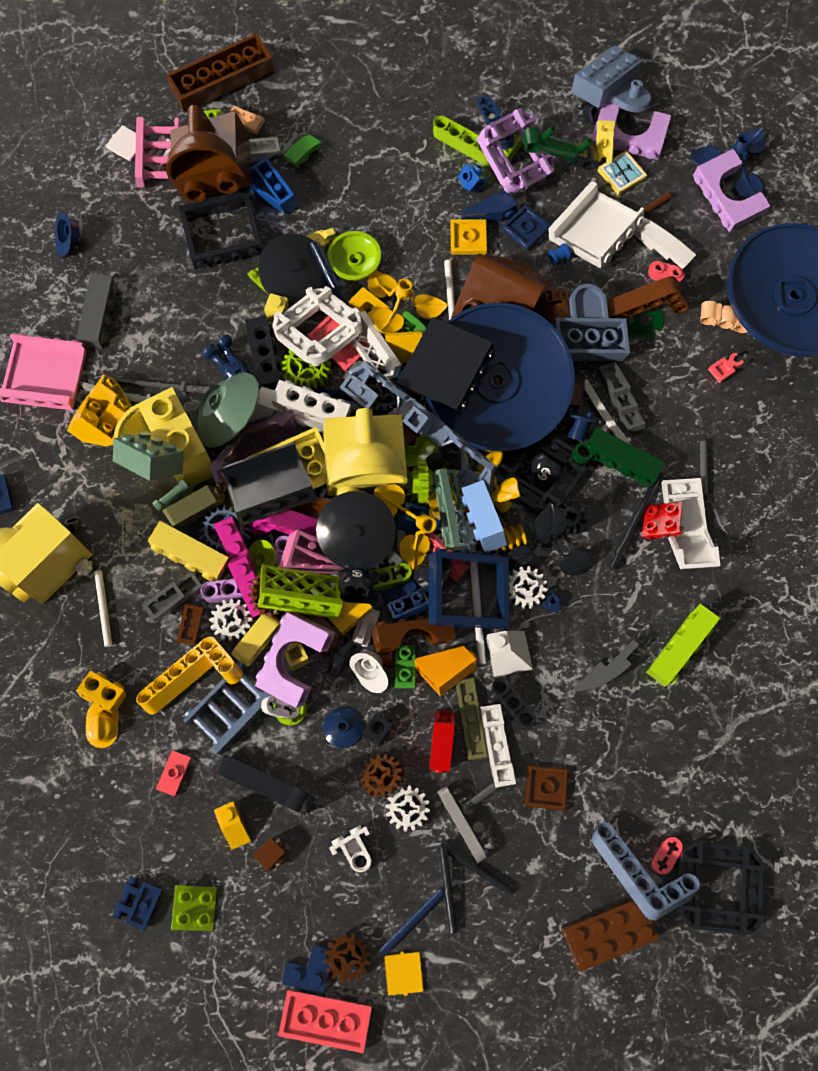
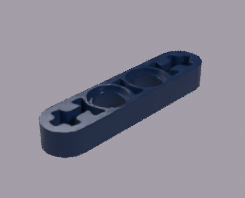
(492, 109)

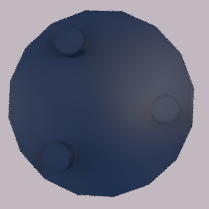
(579, 424)

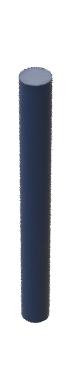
(411, 922)

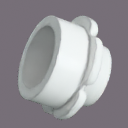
(84, 567)

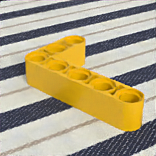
(185, 672)

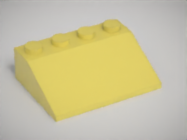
(312, 455)

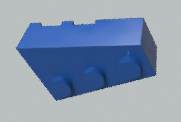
(271, 187)

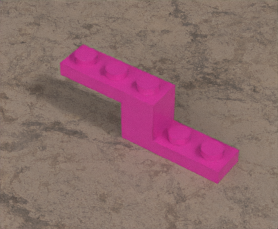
(240, 561)

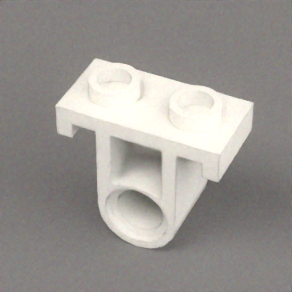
(353, 847)

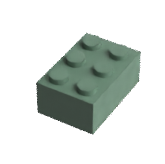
(148, 455)

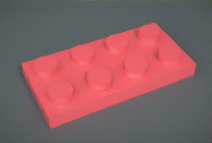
(325, 1021)

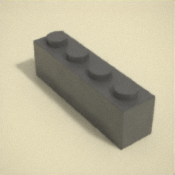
(97, 311)

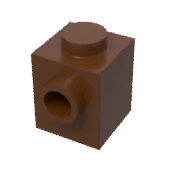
(271, 854)

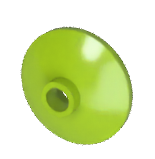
(262, 553)

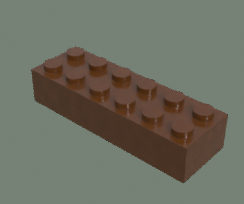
(220, 72)

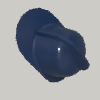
(66, 233)

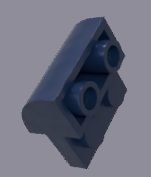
(406, 600)

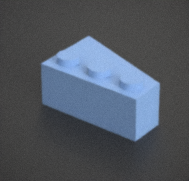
(484, 516)

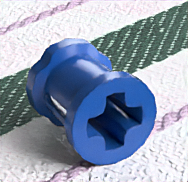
(559, 254)

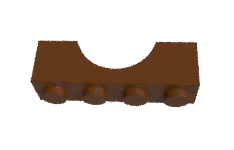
(388, 636)

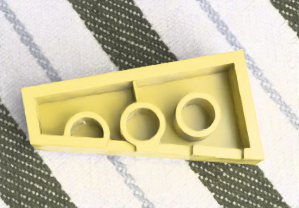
(188, 551)

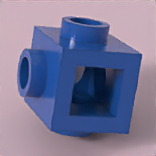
(473, 177)

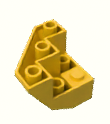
(100, 413)

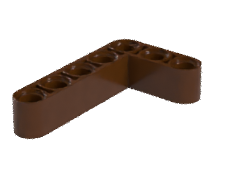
(649, 296)

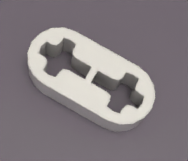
(279, 711)

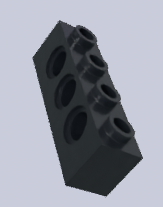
(256, 328)

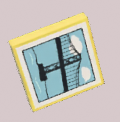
(622, 173)

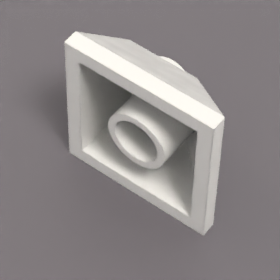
(508, 652)

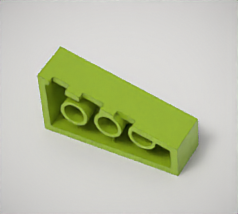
(682, 645)

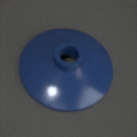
(346, 737)

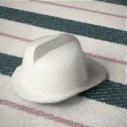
(369, 670)

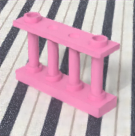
(143, 144)

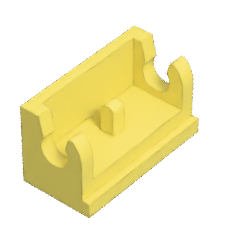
(605, 139)

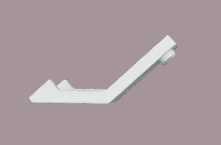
(695, 546)

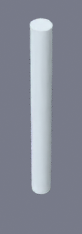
(103, 609)

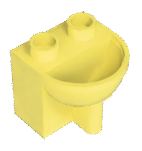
(167, 419)
(364, 452)
(38, 556)

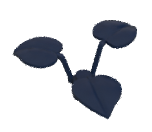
(749, 142)

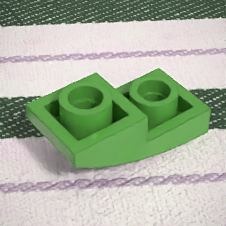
(301, 149)
(412, 323)
(405, 667)

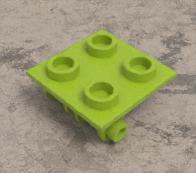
(194, 908)

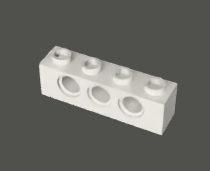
(317, 413)

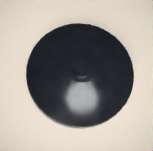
(290, 267)
(356, 530)

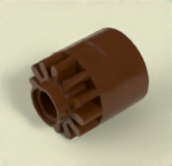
(555, 305)

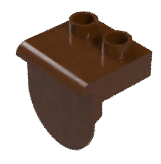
(501, 281)

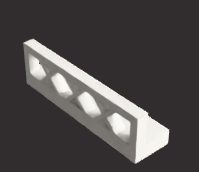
(377, 347)

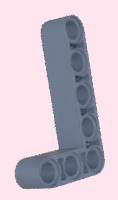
(639, 877)

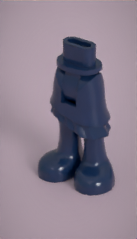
(224, 346)

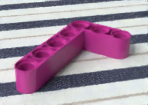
(286, 522)

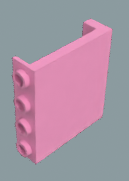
(43, 372)

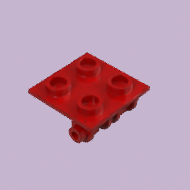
(663, 520)

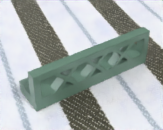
(447, 508)

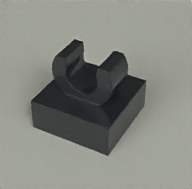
(588, 111)

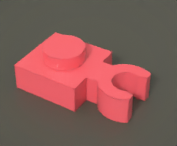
(723, 369)

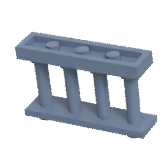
(235, 727)

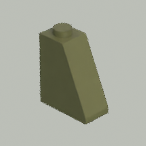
(193, 506)

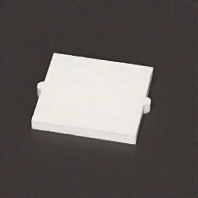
(123, 143)

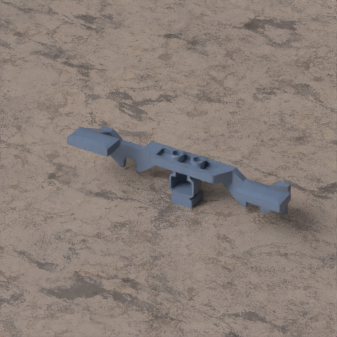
(418, 419)

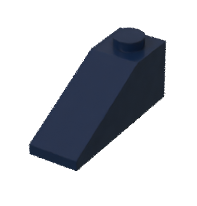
(493, 209)

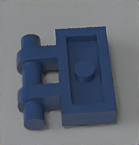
(143, 906)

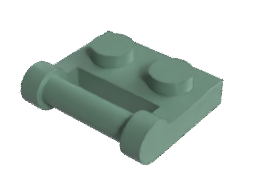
(181, 491)

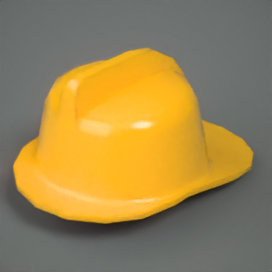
(101, 727)

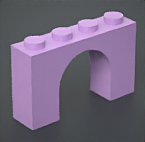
(647, 144)
(731, 212)
(273, 676)

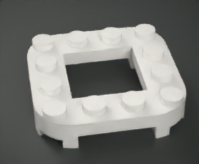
(313, 351)

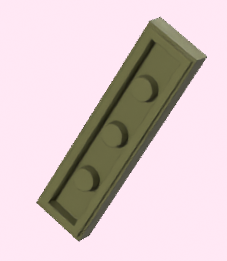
(471, 719)

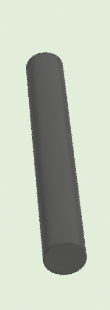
(704, 466)
(481, 796)

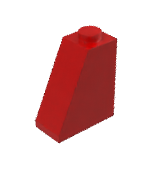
(442, 741)

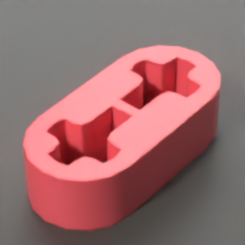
(671, 858)

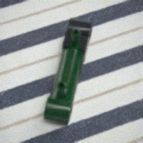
(575, 153)

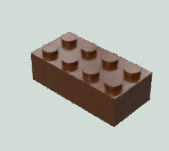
(608, 935)

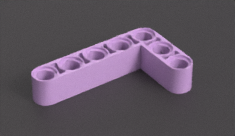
(222, 585)

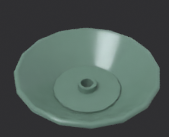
(227, 409)

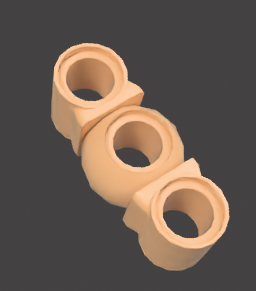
(723, 316)

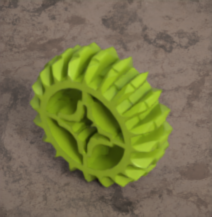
(317, 376)

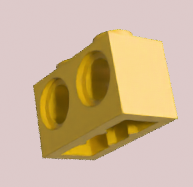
(99, 695)

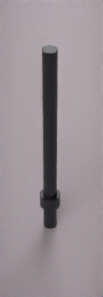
(621, 551)

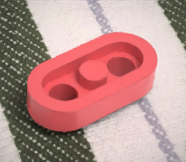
(666, 270)

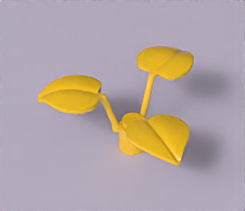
(390, 322)
(505, 491)
(411, 547)

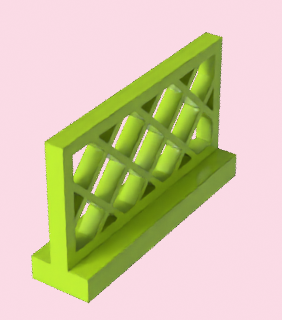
(298, 600)

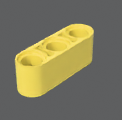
(256, 639)

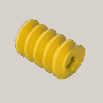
(513, 536)

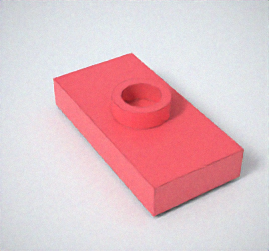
(173, 773)

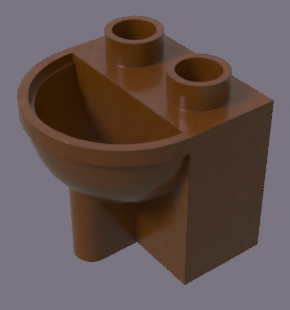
(209, 155)

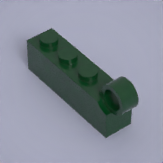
(619, 456)

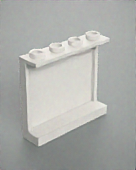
(595, 226)

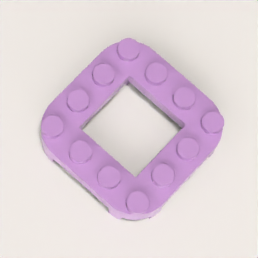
(500, 129)

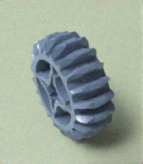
(209, 525)

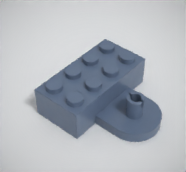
(614, 80)
(590, 330)

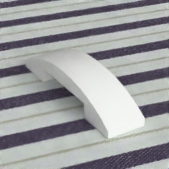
(497, 746)

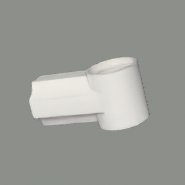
(363, 629)

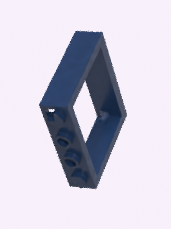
(435, 590)

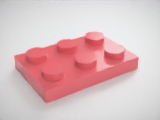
(347, 355)

